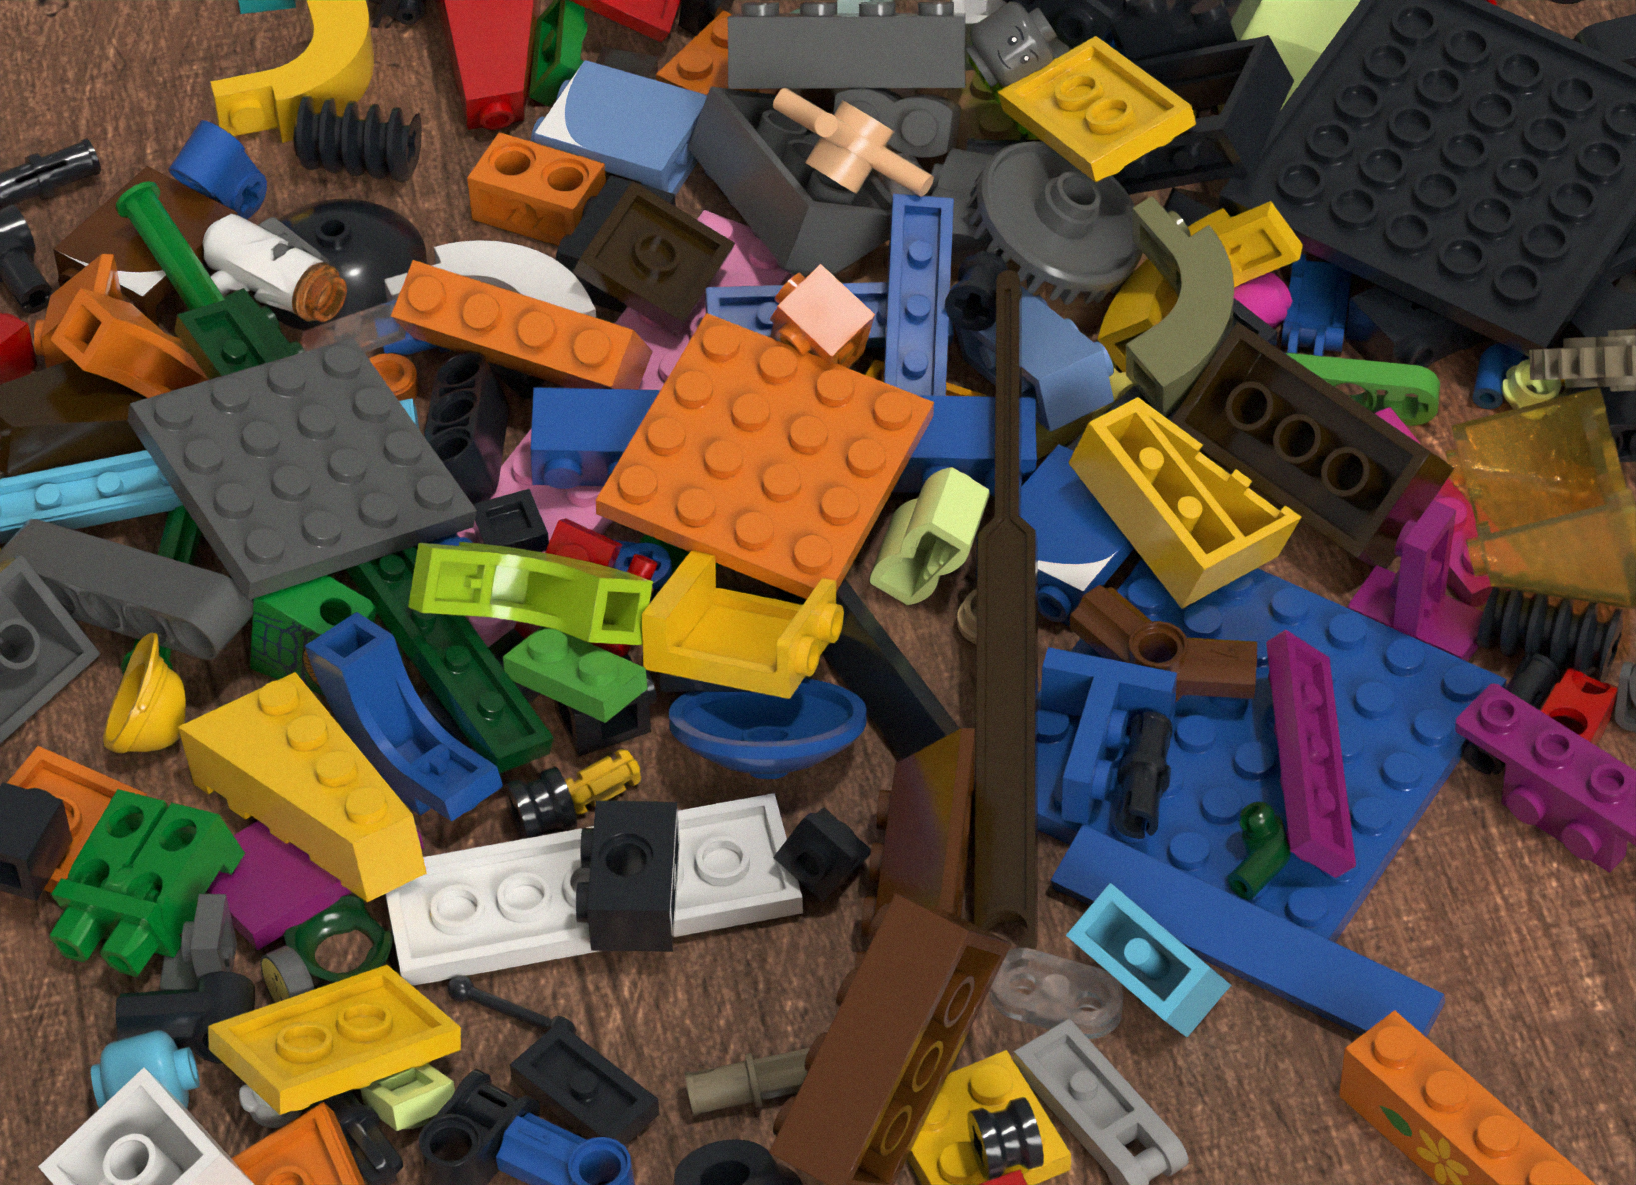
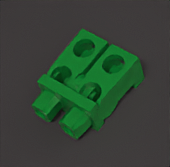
(140, 880)

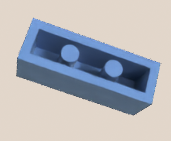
(1058, 363)

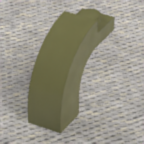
(1177, 350)

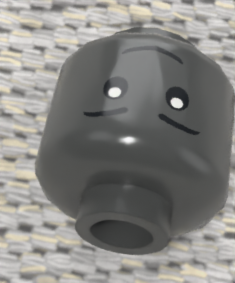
(1011, 44)

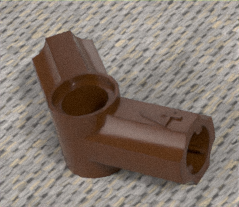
(1128, 636)

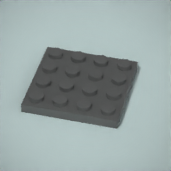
(300, 467)

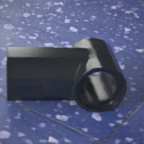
(186, 1012)

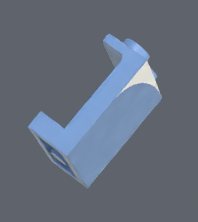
(626, 123)

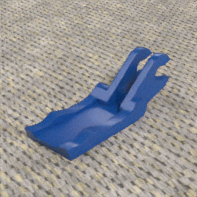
(1317, 307)

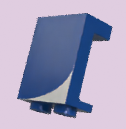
(1074, 534)

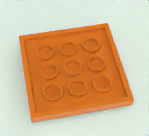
(765, 458)

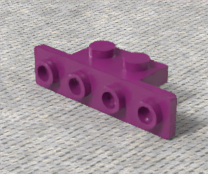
(1555, 776)

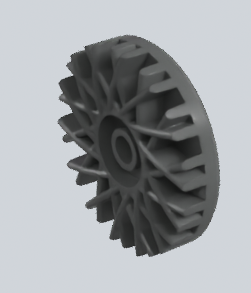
(1055, 222)

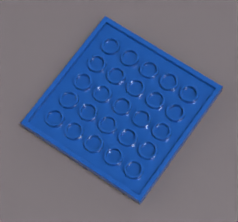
(1394, 727)

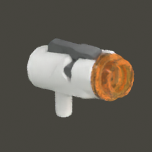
(274, 265)

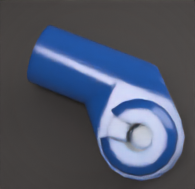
(1491, 373)

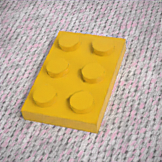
(1097, 109)
(334, 1039)

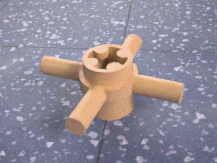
(851, 145)

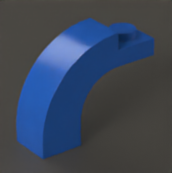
(390, 724)

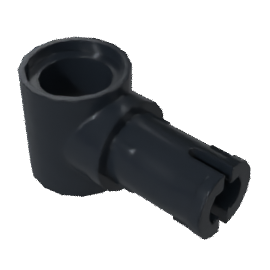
(17, 262)

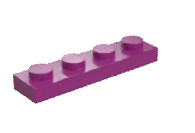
(1310, 755)

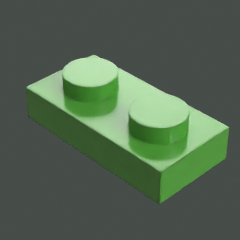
(575, 673)

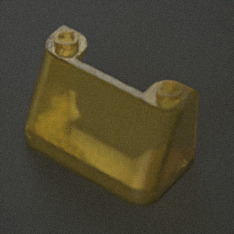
(1549, 501)

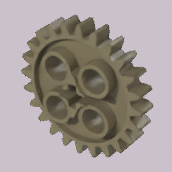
(1590, 361)

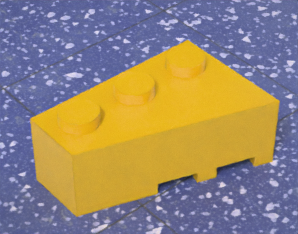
(1176, 504)

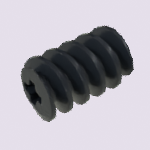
(357, 141)
(1551, 630)

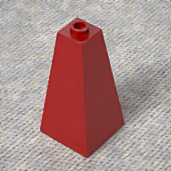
(491, 57)

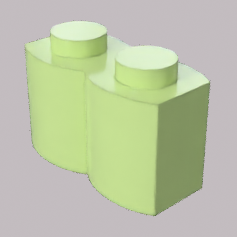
(929, 536)

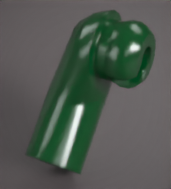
(1265, 849)

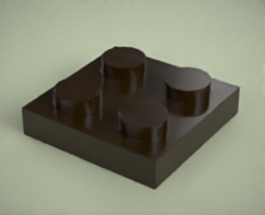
(654, 258)

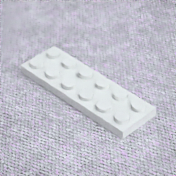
(518, 897)

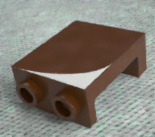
(138, 271)

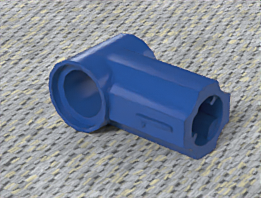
(553, 1156)

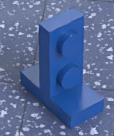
(1106, 699)

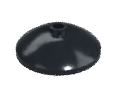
(364, 246)

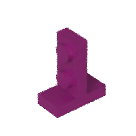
(1415, 595)

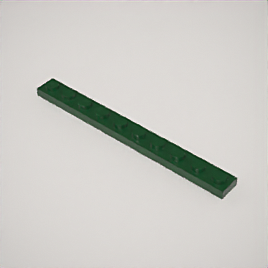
(439, 645)

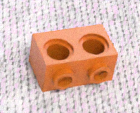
(532, 188)

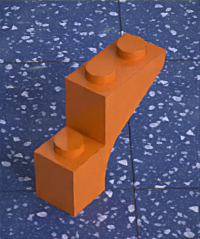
(124, 346)

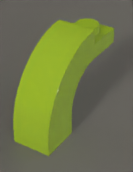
(531, 588)

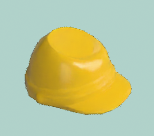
(147, 703)

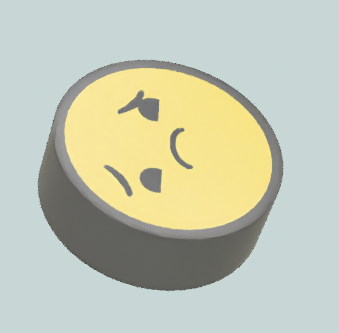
(285, 974)

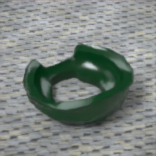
(339, 918)

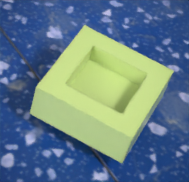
(409, 1097)

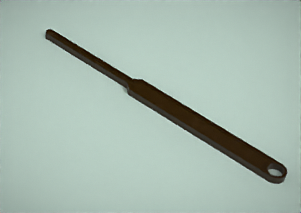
(1007, 661)

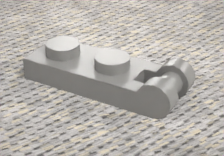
(1099, 1106)

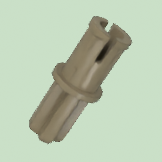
(746, 1081)

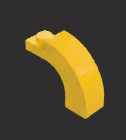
(332, 66)
(1255, 245)

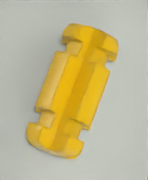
(603, 780)

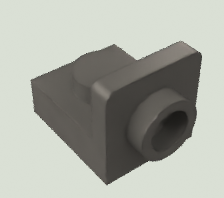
(205, 947)

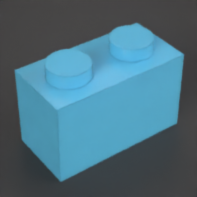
(1148, 960)

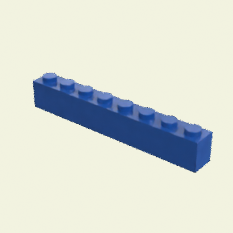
(585, 432)

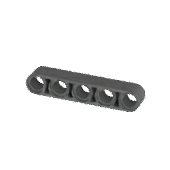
(133, 589)

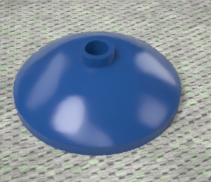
(769, 732)

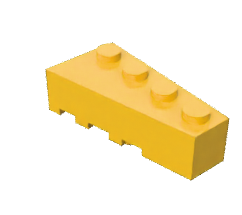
(308, 782)

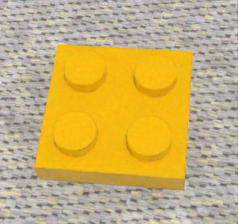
(944, 1146)

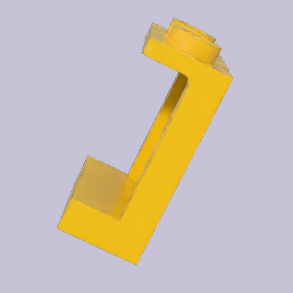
(736, 635)

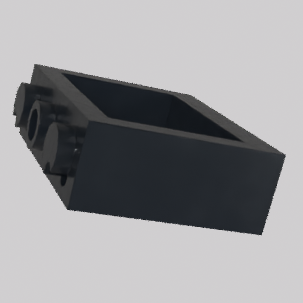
(1242, 76)

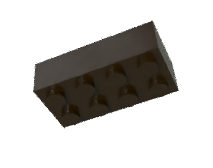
(1311, 446)

